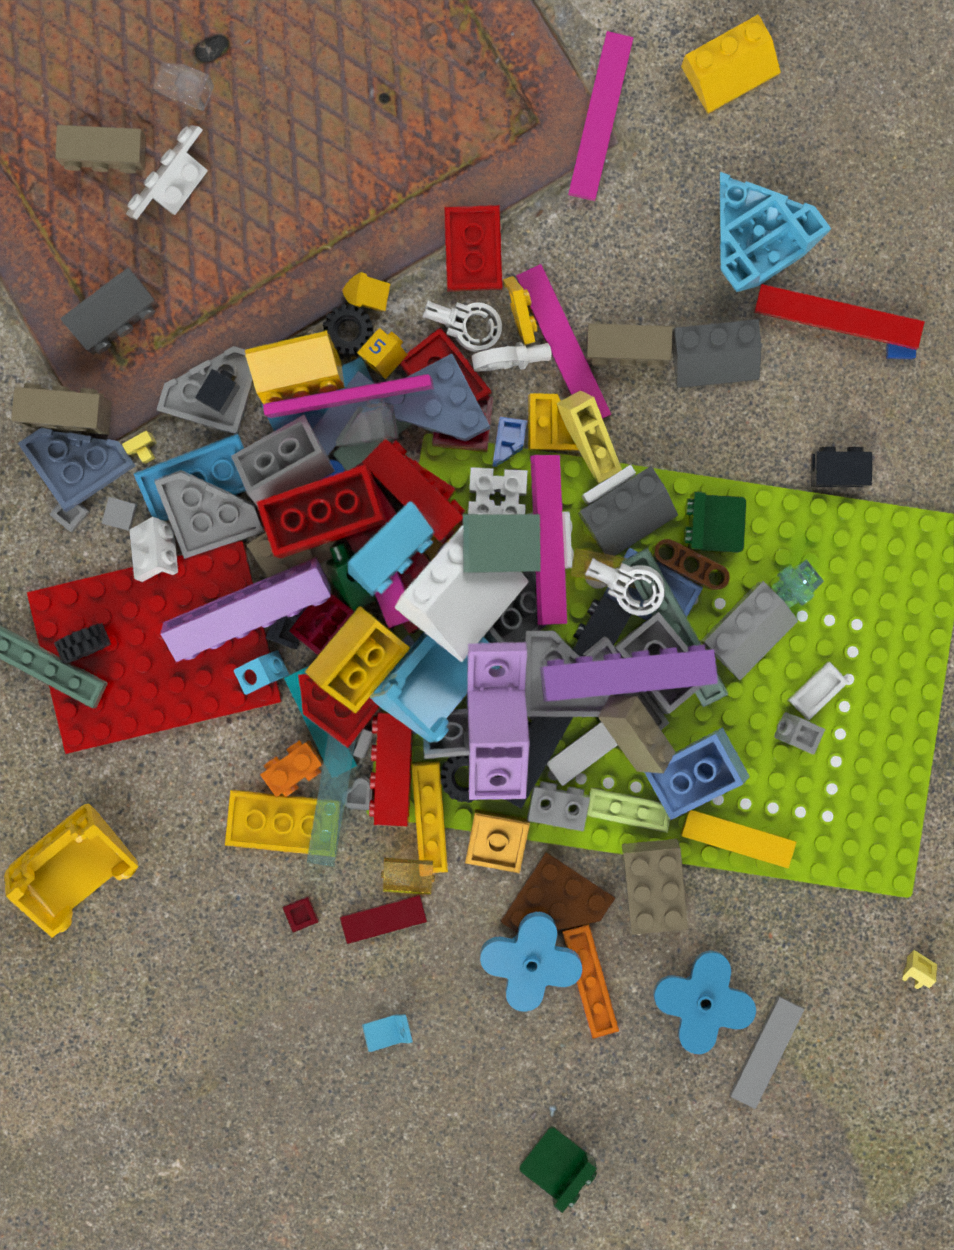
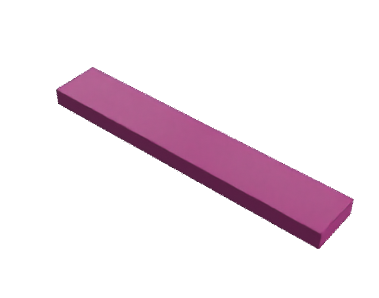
(600, 116)
(560, 336)
(348, 396)
(548, 503)

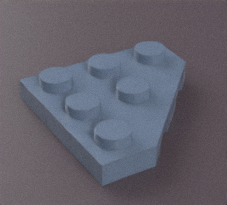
(447, 407)
(75, 463)

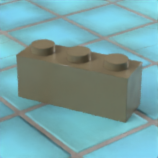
(100, 148)
(628, 345)
(636, 733)

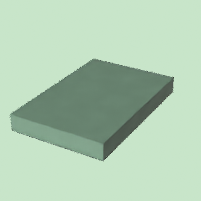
(501, 542)

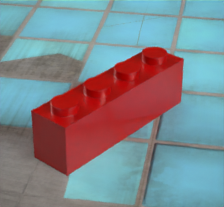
(409, 484)
(392, 772)

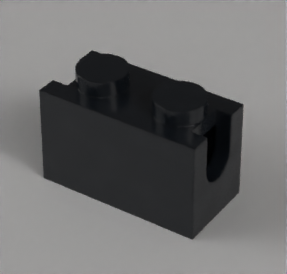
(841, 469)

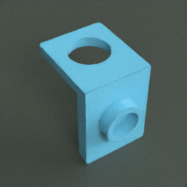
(267, 669)
(387, 1032)

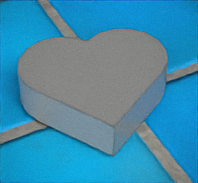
(360, 794)

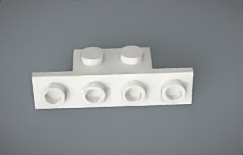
(173, 179)

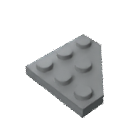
(180, 393)
(205, 514)
(541, 648)

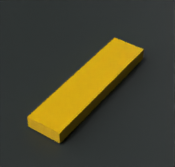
(430, 814)
(738, 838)

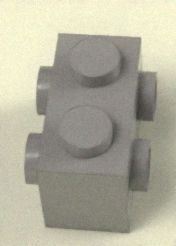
(557, 811)

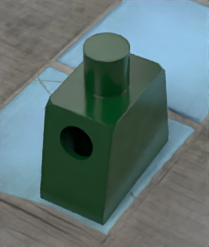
(346, 587)

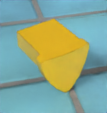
(367, 292)

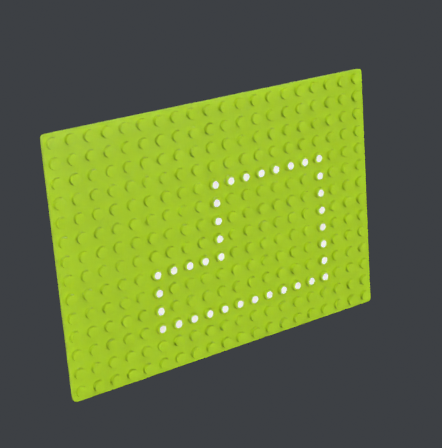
(875, 618)

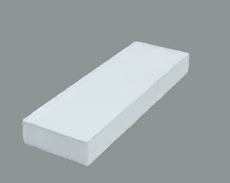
(581, 753)

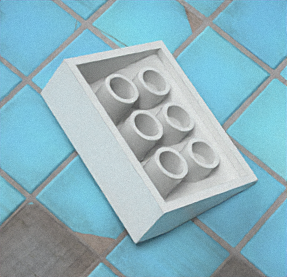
(458, 605)

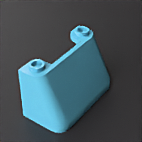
(425, 688)

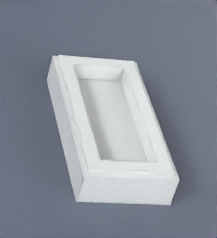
(608, 485)
(818, 690)

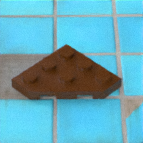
(559, 893)

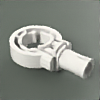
(463, 312)
(510, 356)
(628, 575)

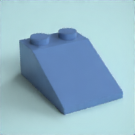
(698, 774)

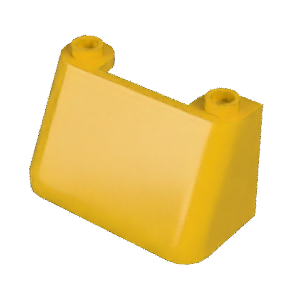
(67, 869)

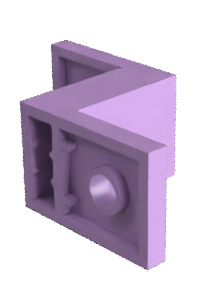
(497, 721)

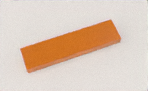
(592, 982)

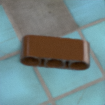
(704, 564)

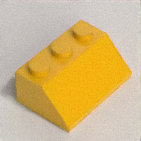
(732, 64)
(295, 368)
(357, 659)

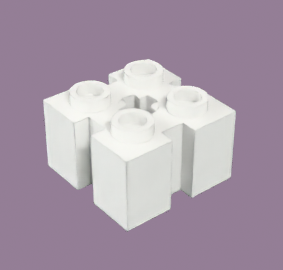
(510, 486)

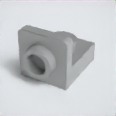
(799, 733)

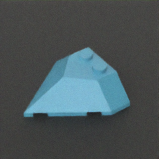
(763, 232)

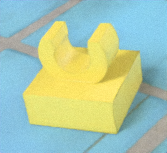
(140, 445)
(920, 969)

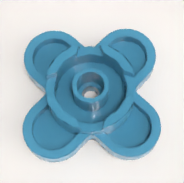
(534, 943)
(684, 995)

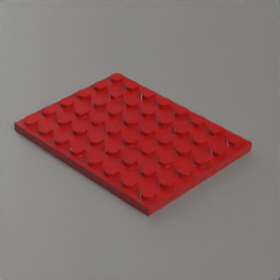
(145, 683)

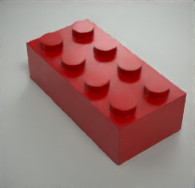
(321, 512)

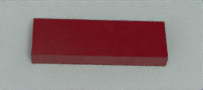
(383, 919)

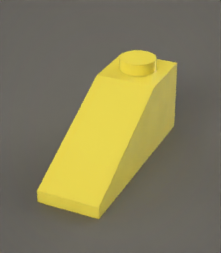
(590, 434)

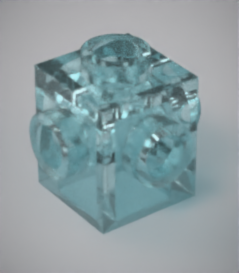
(797, 583)

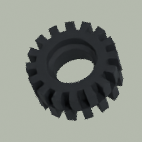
(343, 314)
(82, 643)
(448, 778)

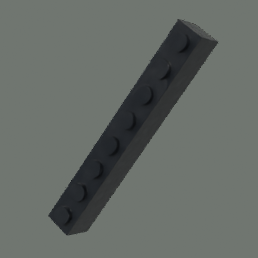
(546, 732)

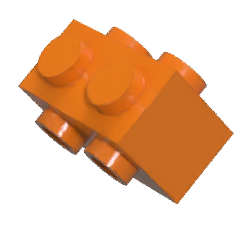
(300, 763)

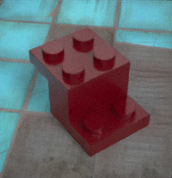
(321, 623)

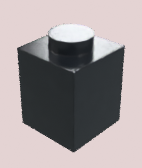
(218, 390)

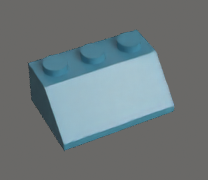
(391, 550)

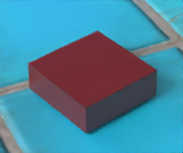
(300, 914)

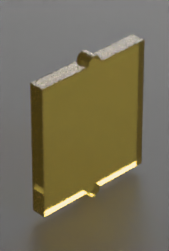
(407, 876)

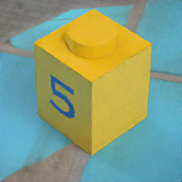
(383, 352)

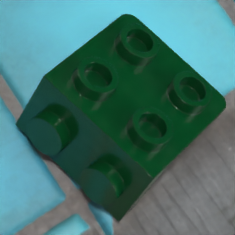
(715, 522)
(559, 1168)

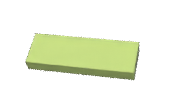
(627, 810)

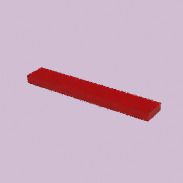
(839, 317)

